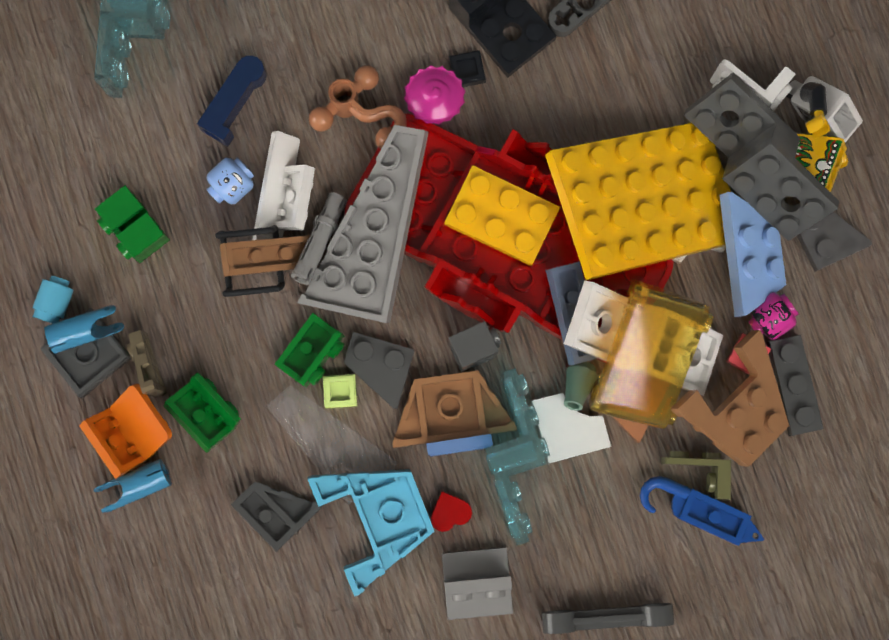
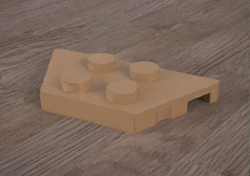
(450, 409)

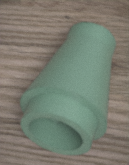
(579, 383)

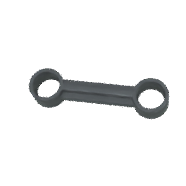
(644, 615)

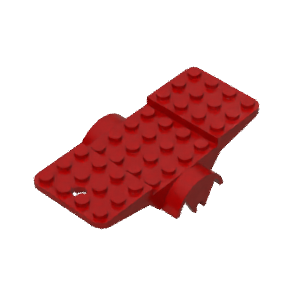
(473, 275)

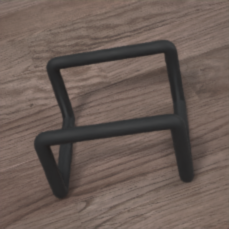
(229, 292)

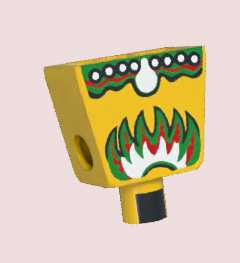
(821, 157)

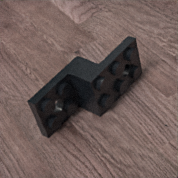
(490, 18)

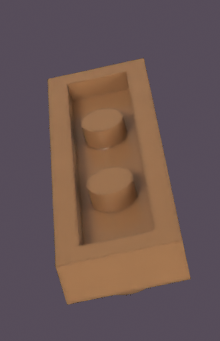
(261, 255)

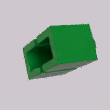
(131, 224)

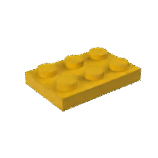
(502, 215)

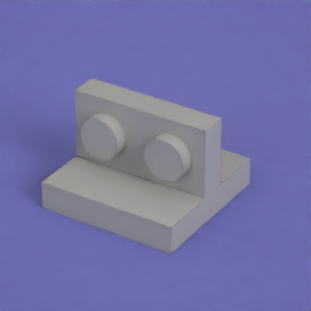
(477, 583)

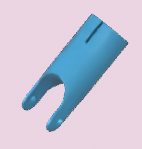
(80, 330)
(138, 483)

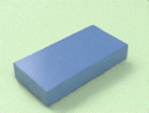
(459, 445)

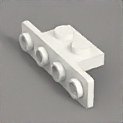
(284, 187)

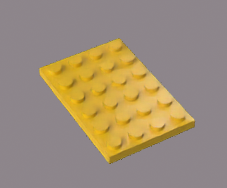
(640, 198)

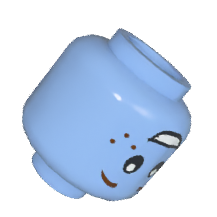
(230, 181)

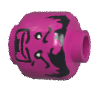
(774, 316)

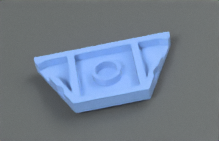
(752, 254)

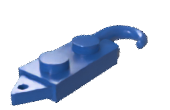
(703, 511)

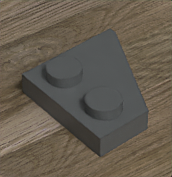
(380, 365)
(274, 513)

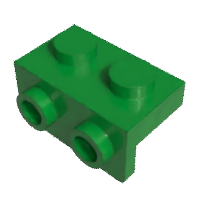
(310, 351)
(203, 412)

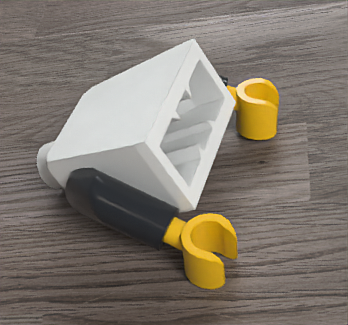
(825, 110)

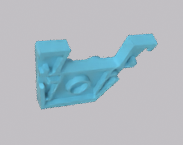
(389, 512)

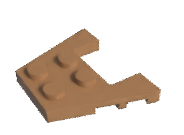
(749, 416)

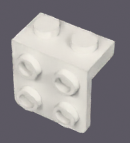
(771, 96)

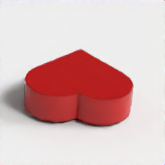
(450, 511)

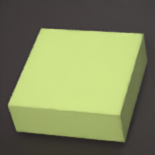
(340, 391)

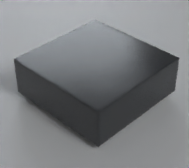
(468, 68)

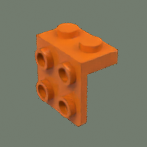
(127, 432)

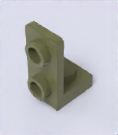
(718, 481)

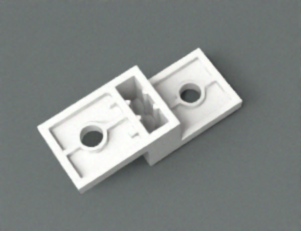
(602, 302)

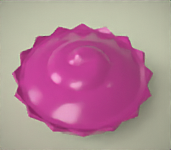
(434, 94)

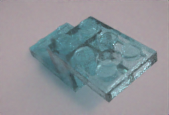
(116, 24)
(516, 455)

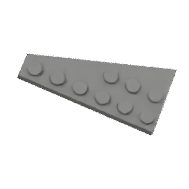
(370, 243)

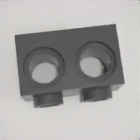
(474, 346)

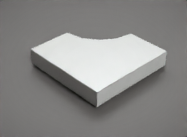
(567, 430)

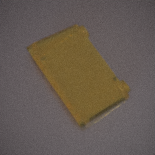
(650, 355)

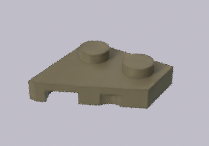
(146, 364)

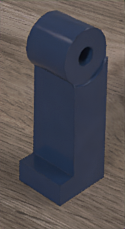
(231, 98)

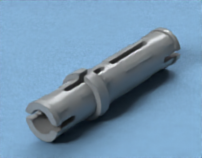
(324, 226)

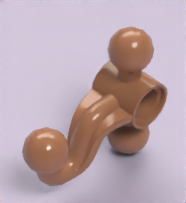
(365, 79)

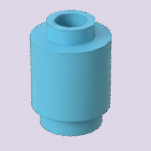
(52, 300)

